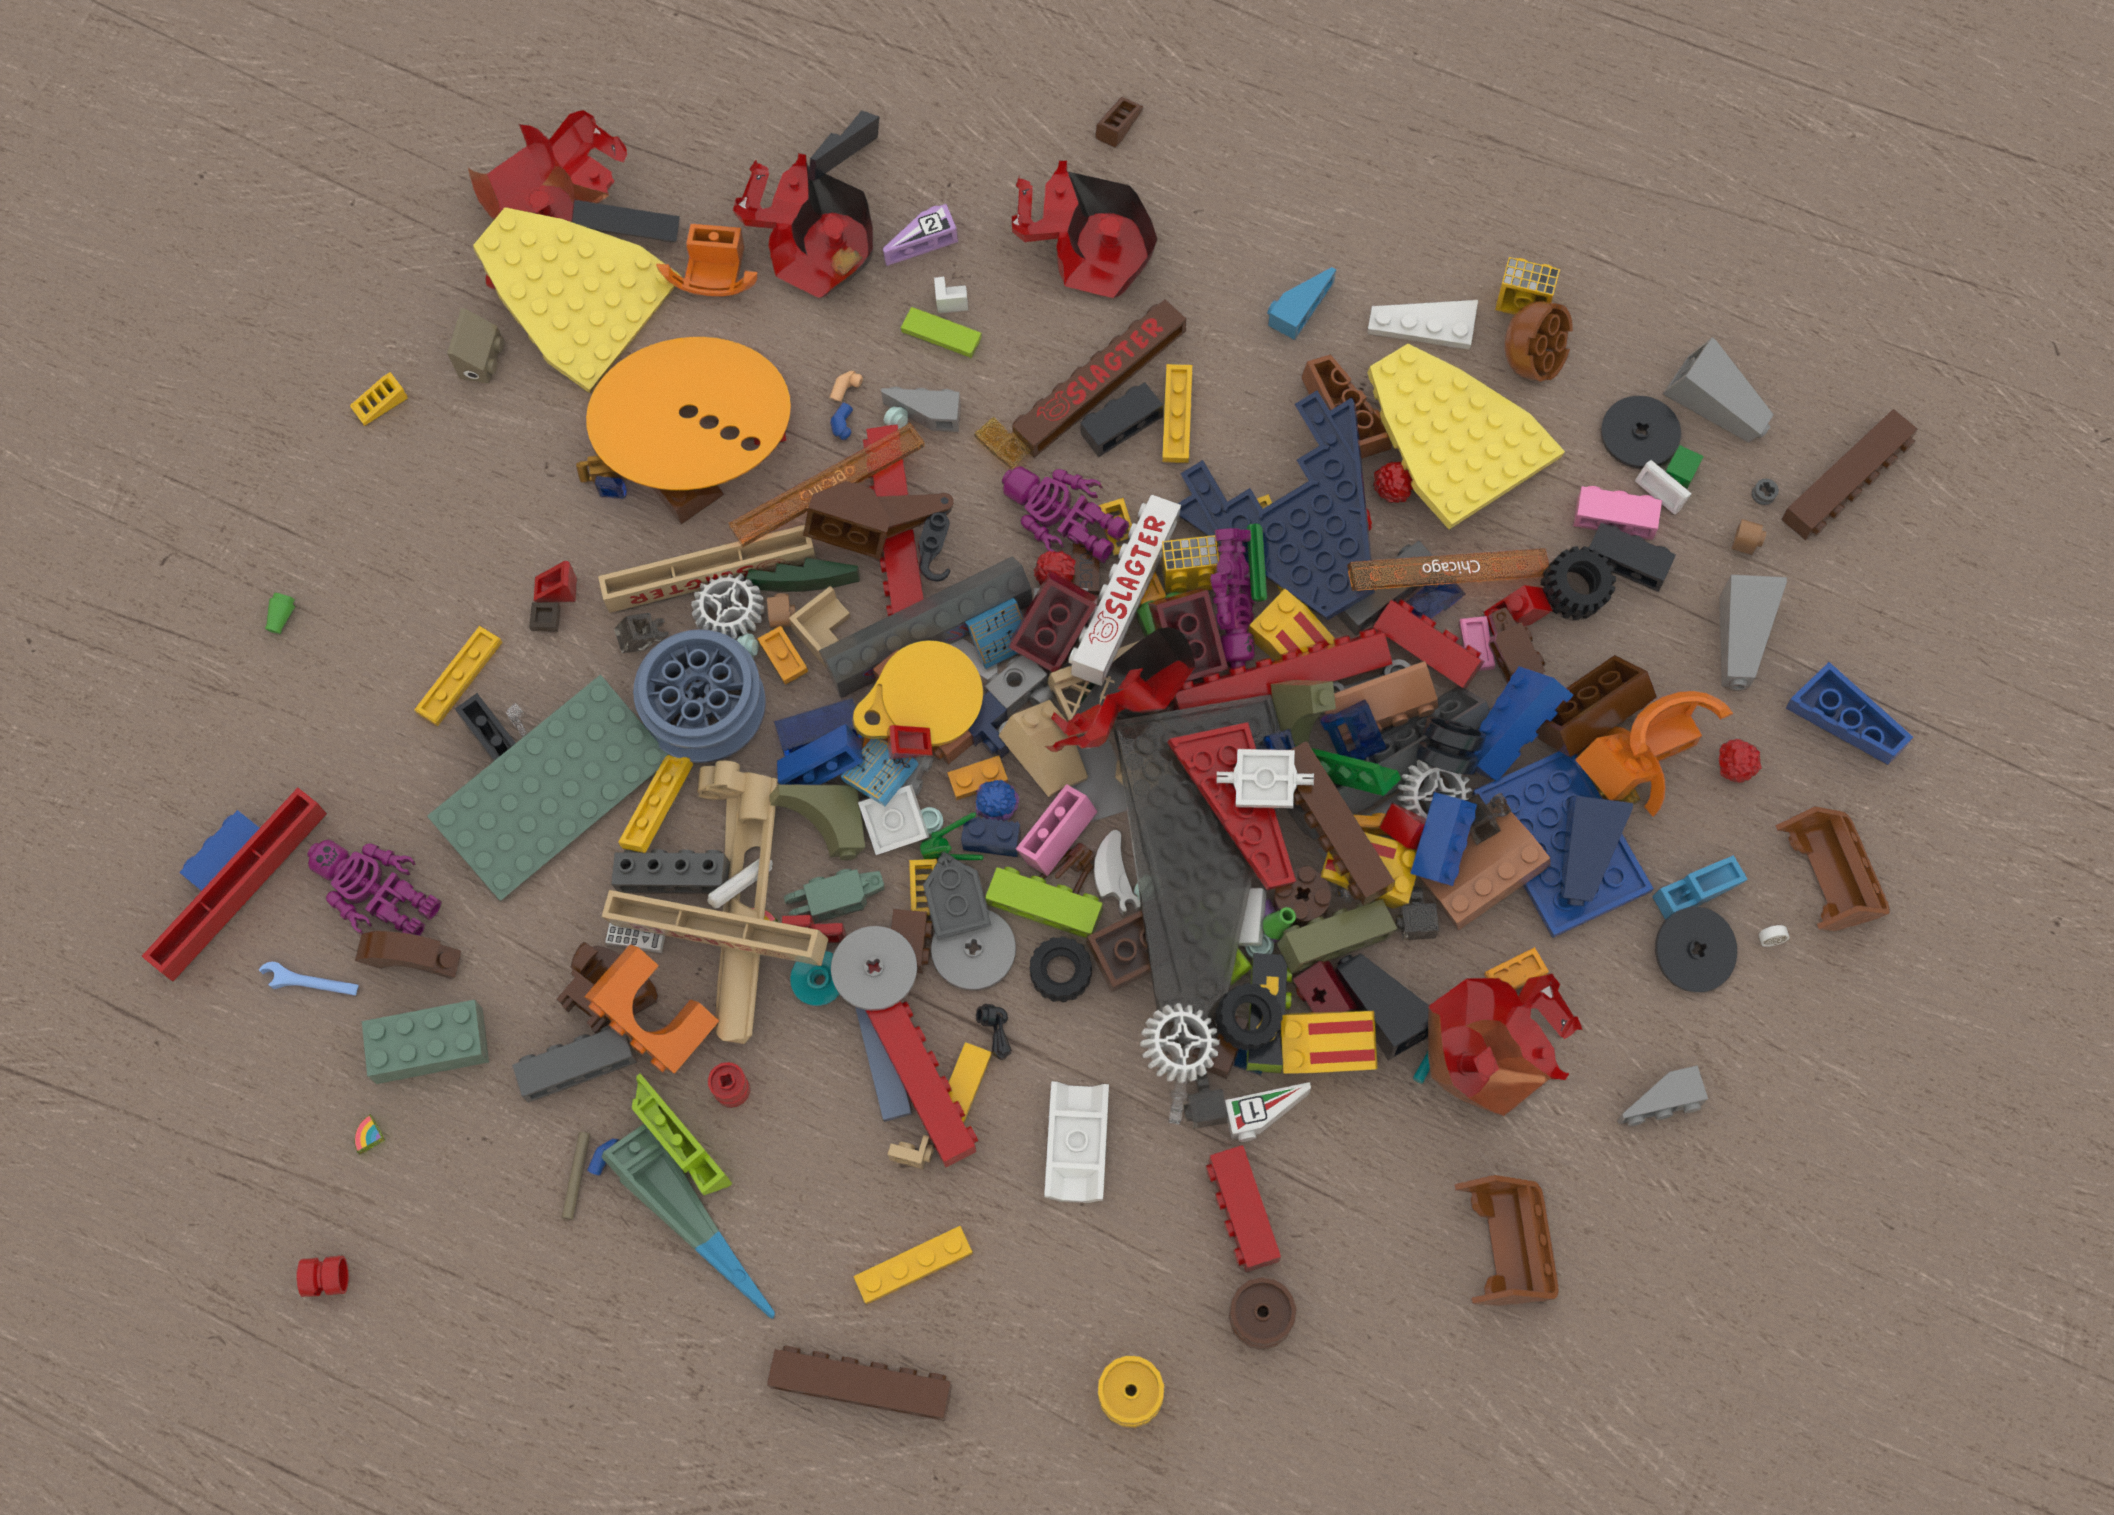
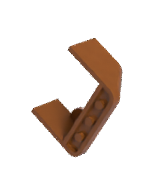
(1839, 865)
(1518, 1240)

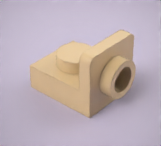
(906, 1153)

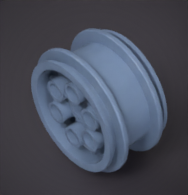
(693, 737)

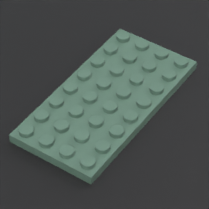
(549, 787)

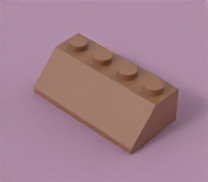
(1391, 697)

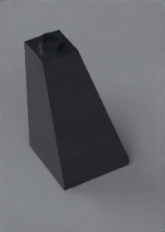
(1398, 1012)

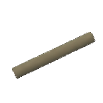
(575, 1176)

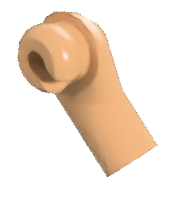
(843, 382)

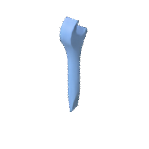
(285, 977)

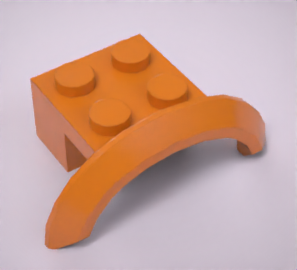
(712, 262)
(1668, 723)
(1617, 772)

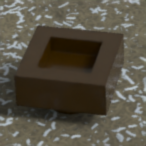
(544, 617)

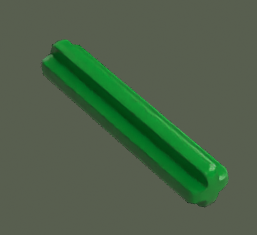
(1257, 563)

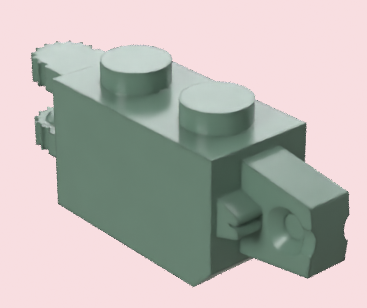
(836, 894)

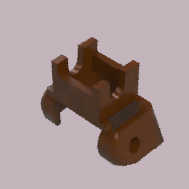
(587, 968)

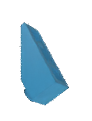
(1299, 303)

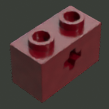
(1324, 978)

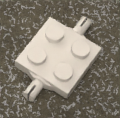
(1265, 778)

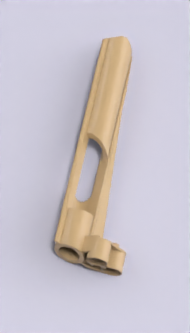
(747, 825)

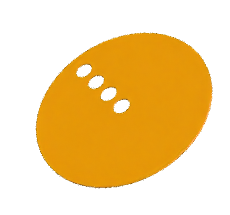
(638, 422)

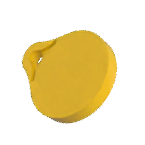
(924, 687)

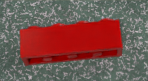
(1428, 643)
(1243, 1208)

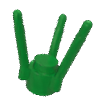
(936, 845)

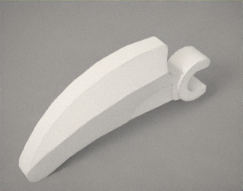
(1110, 873)

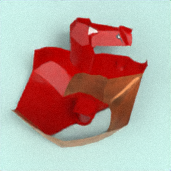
(551, 171)
(1489, 1046)

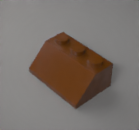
(687, 503)

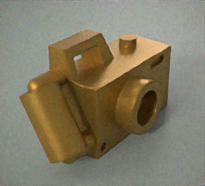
(597, 468)

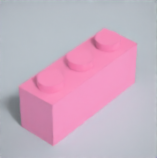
(1628, 512)
(1056, 830)

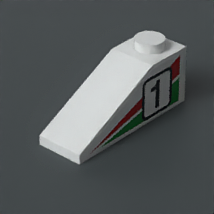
(1256, 1112)

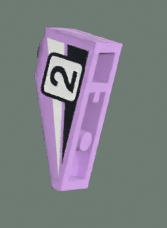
(926, 233)

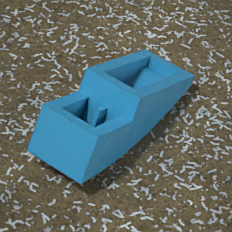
(1700, 886)

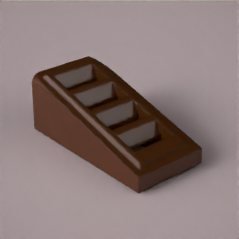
(1114, 135)

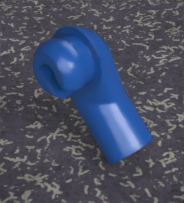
(838, 421)
(597, 1163)

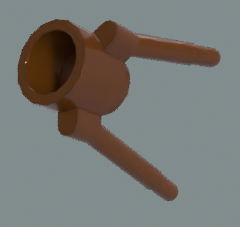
(1076, 859)

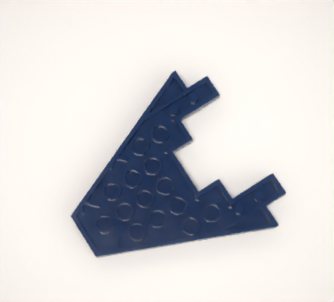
(1311, 529)

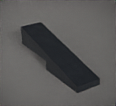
(840, 147)
(626, 221)

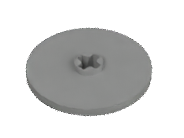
(867, 947)
(983, 968)

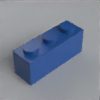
(821, 759)
(1443, 839)
(218, 850)

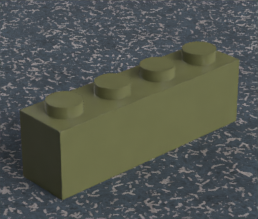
(1336, 935)

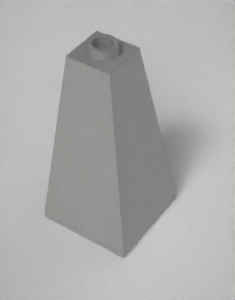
(1719, 392)
(1746, 621)

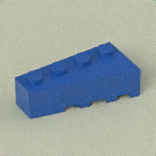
(1849, 714)
(1516, 717)

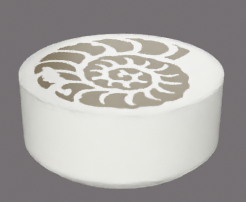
(1774, 935)

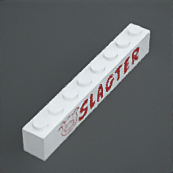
(1125, 590)

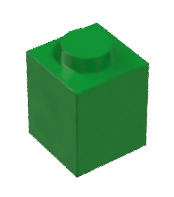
(1684, 465)

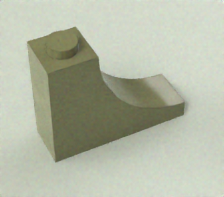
(1300, 704)
(831, 810)

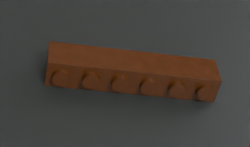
(1849, 475)
(1339, 831)
(860, 1384)

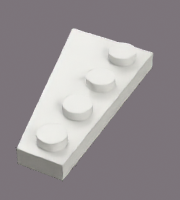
(1430, 323)

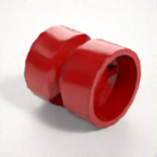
(729, 1084)
(320, 1276)

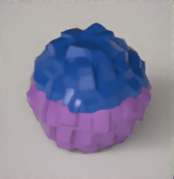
(996, 800)

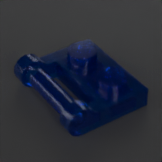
(1361, 728)

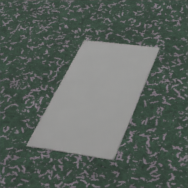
(1101, 785)

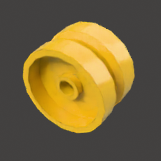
(1136, 1409)

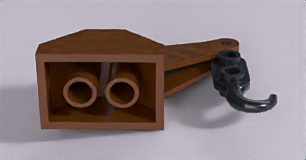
(861, 521)

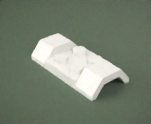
(1076, 1143)

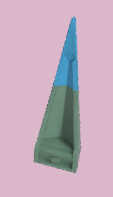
(663, 1188)

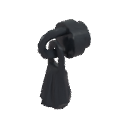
(987, 1017)

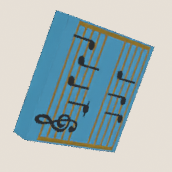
(993, 631)
(877, 774)

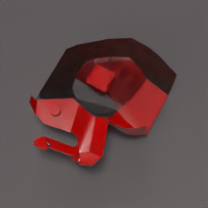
(808, 225)
(1098, 227)
(1143, 683)

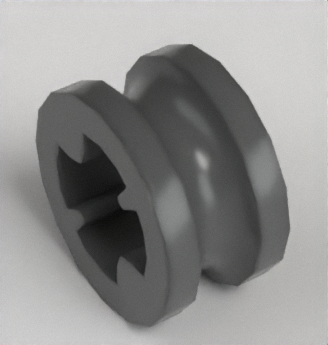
(1759, 496)

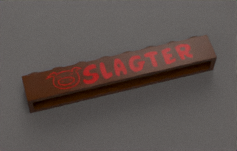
(1099, 377)

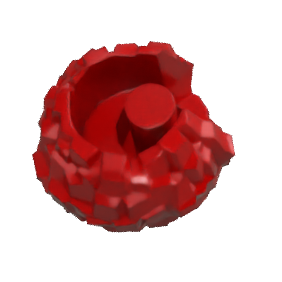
(1393, 482)
(1056, 562)
(1739, 760)

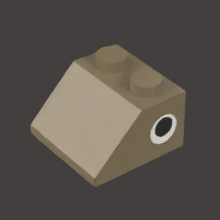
(475, 347)

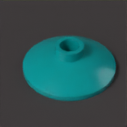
(804, 983)

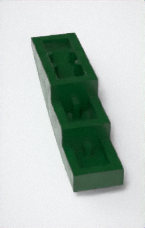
(813, 576)

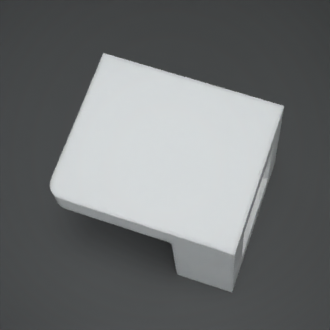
(950, 298)

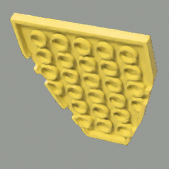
(572, 289)
(1456, 433)

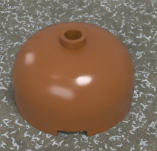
(1531, 332)

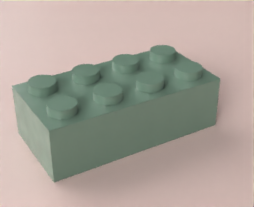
(425, 1041)

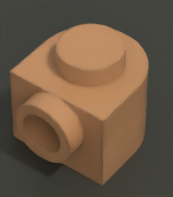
(1748, 537)
(780, 610)

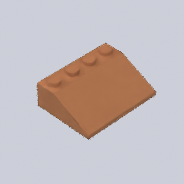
(1490, 871)

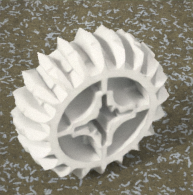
(732, 589)
(1432, 783)
(1179, 1055)

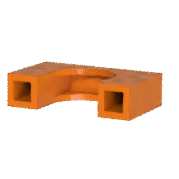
(614, 998)

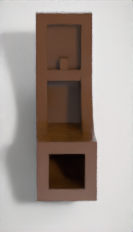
(407, 950)

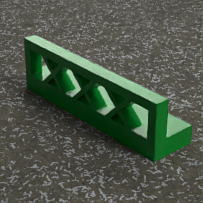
(1357, 773)

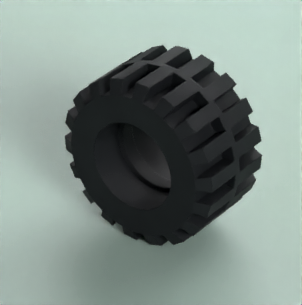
(1592, 569)

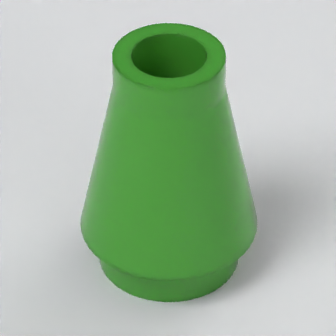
(279, 611)
(1277, 922)

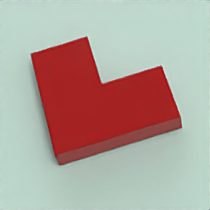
(834, 931)

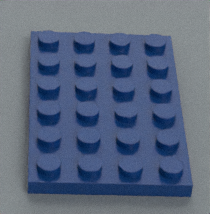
(1540, 802)

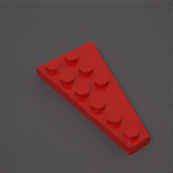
(1251, 828)

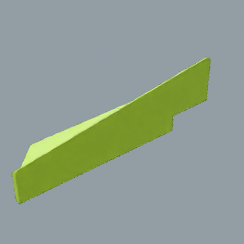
(677, 1139)

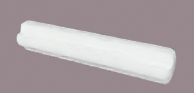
(735, 885)

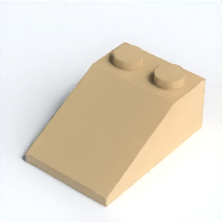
(1028, 735)

